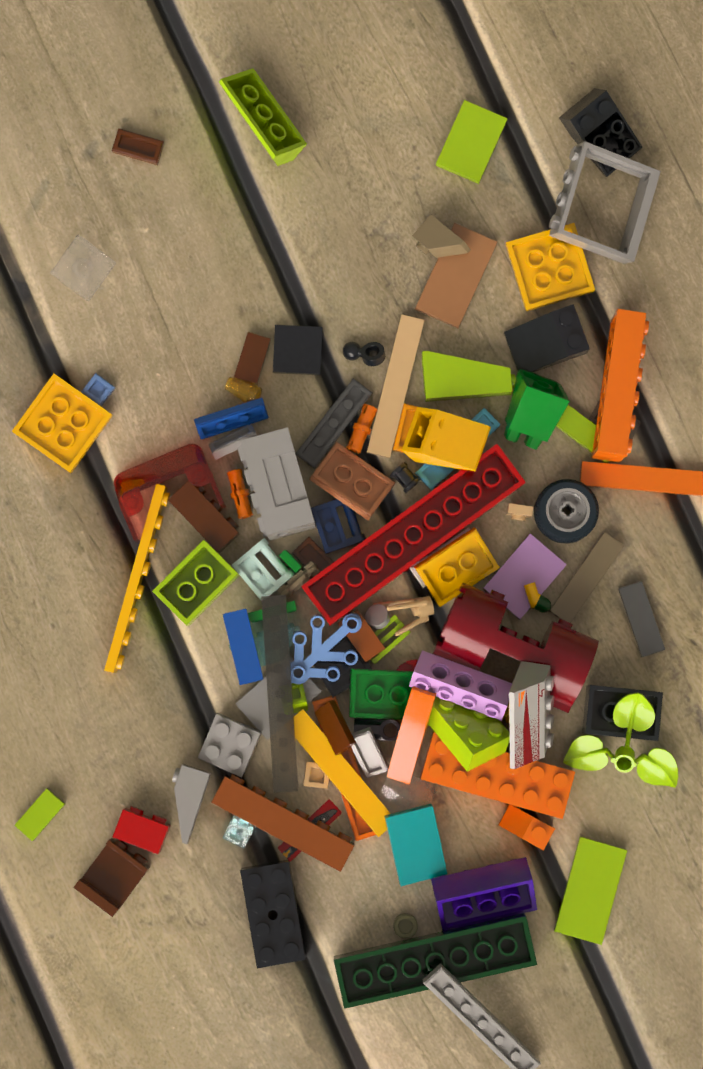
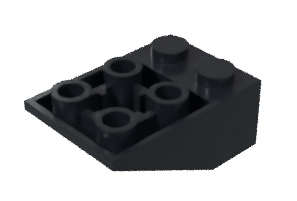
(601, 124)

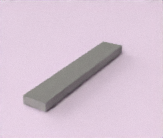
(480, 1019)

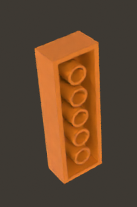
(619, 385)
(532, 786)

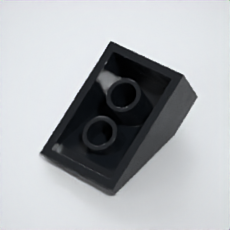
(547, 340)

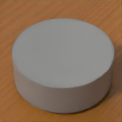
(377, 616)

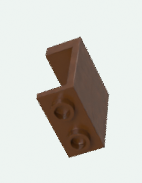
(112, 876)

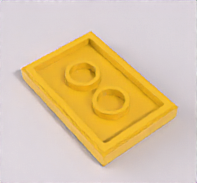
(459, 562)

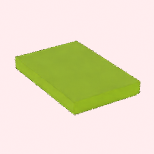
(471, 142)

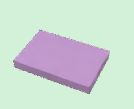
(526, 565)

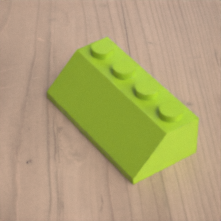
(264, 115)

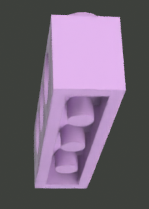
(461, 685)

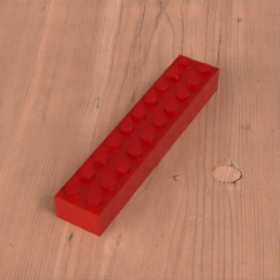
(412, 535)

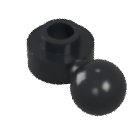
(371, 353)

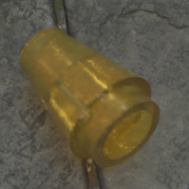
(243, 389)

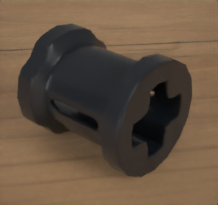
(405, 477)

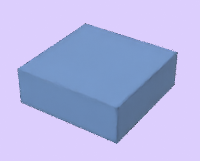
(98, 389)

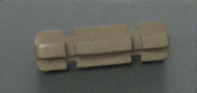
(299, 579)

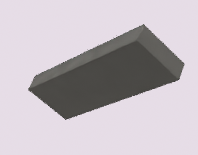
(641, 619)

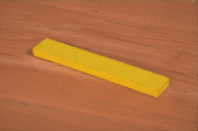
(340, 773)

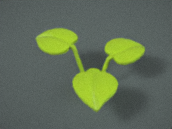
(632, 713)

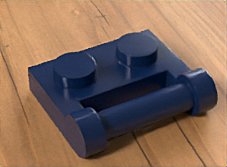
(330, 527)

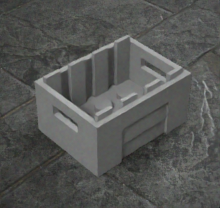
(277, 484)

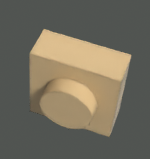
(519, 512)
(315, 776)

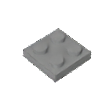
(229, 745)

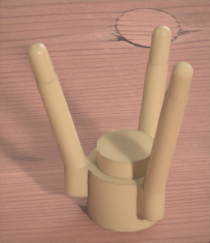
(420, 607)

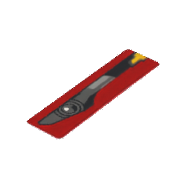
(326, 813)

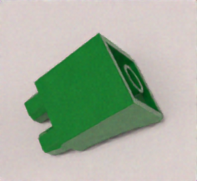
(534, 408)

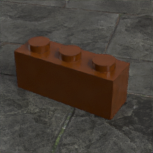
(205, 516)

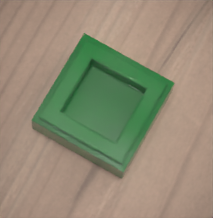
(290, 561)

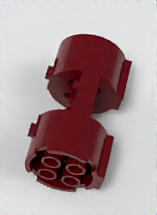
(474, 629)

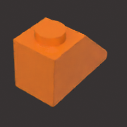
(526, 827)

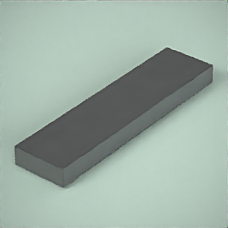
(333, 423)

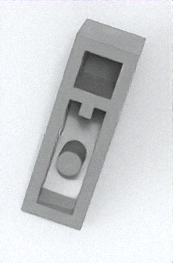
(189, 793)

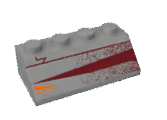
(530, 714)

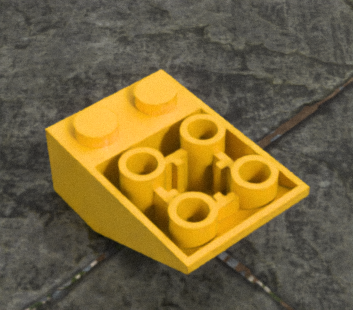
(445, 439)

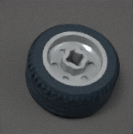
(577, 499)

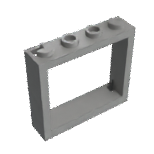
(639, 210)

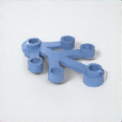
(321, 651)

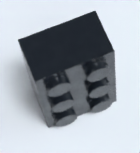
(599, 712)

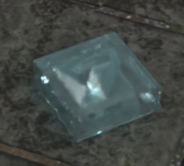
(238, 832)

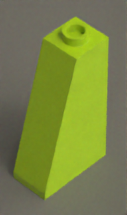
(462, 378)

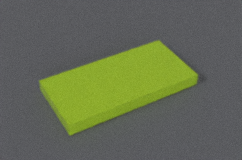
(590, 890)

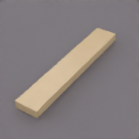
(395, 386)

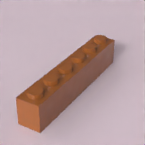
(283, 823)

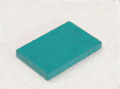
(415, 844)

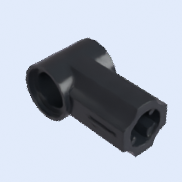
(377, 727)

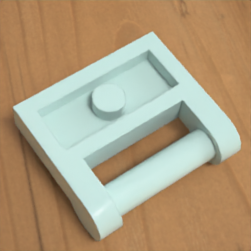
(257, 575)

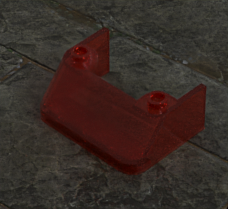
(186, 459)

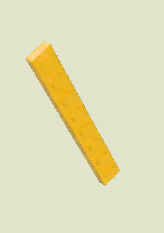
(135, 589)

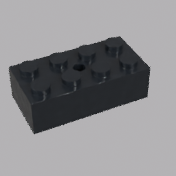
(268, 889)

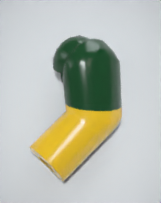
(537, 600)

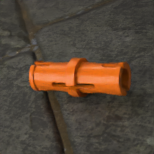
(361, 428)
(239, 494)

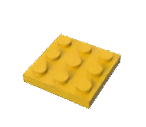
(549, 269)
(62, 423)

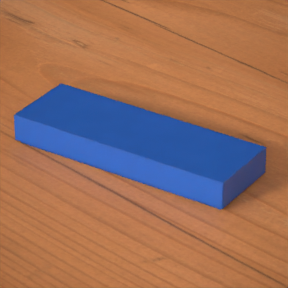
(231, 418)
(243, 646)

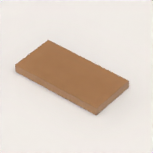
(456, 279)

